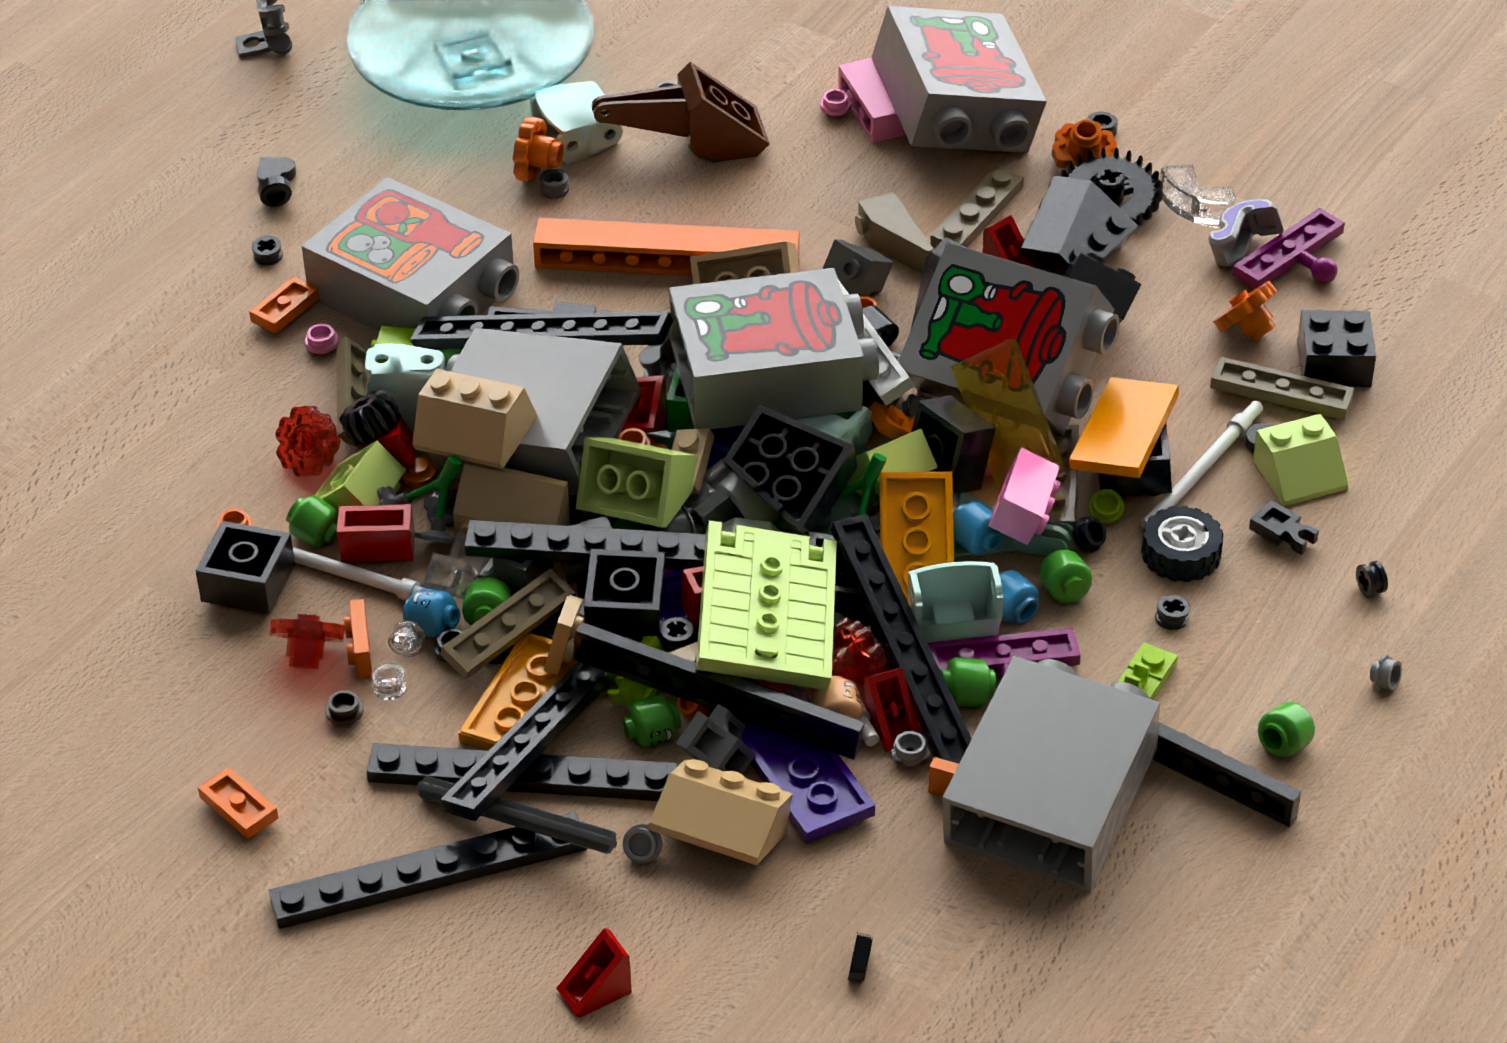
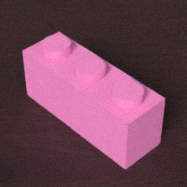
(870, 100)
(1025, 497)

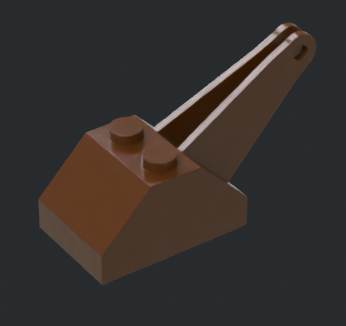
(700, 108)

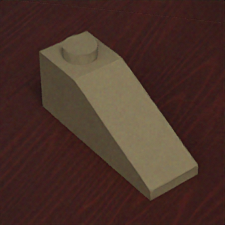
(892, 230)

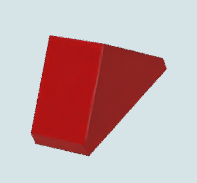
(1004, 241)
(650, 409)
(399, 444)
(889, 706)
(598, 976)

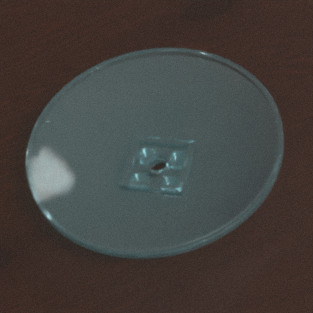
(424, 47)

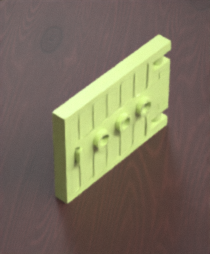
(767, 606)

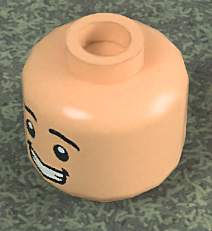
(840, 697)

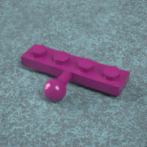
(1291, 248)
(1000, 649)

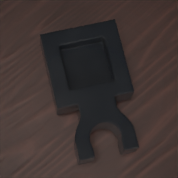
(1281, 525)

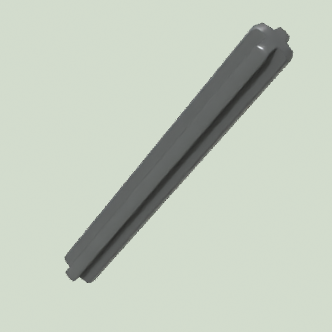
(532, 819)

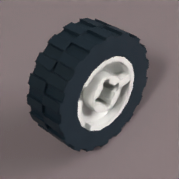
(1182, 543)

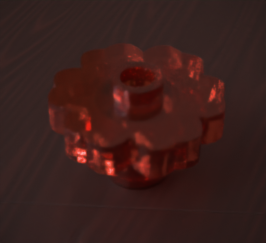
(306, 441)
(306, 638)
(855, 652)

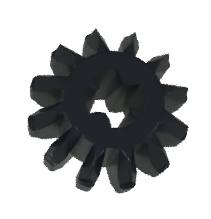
(370, 417)

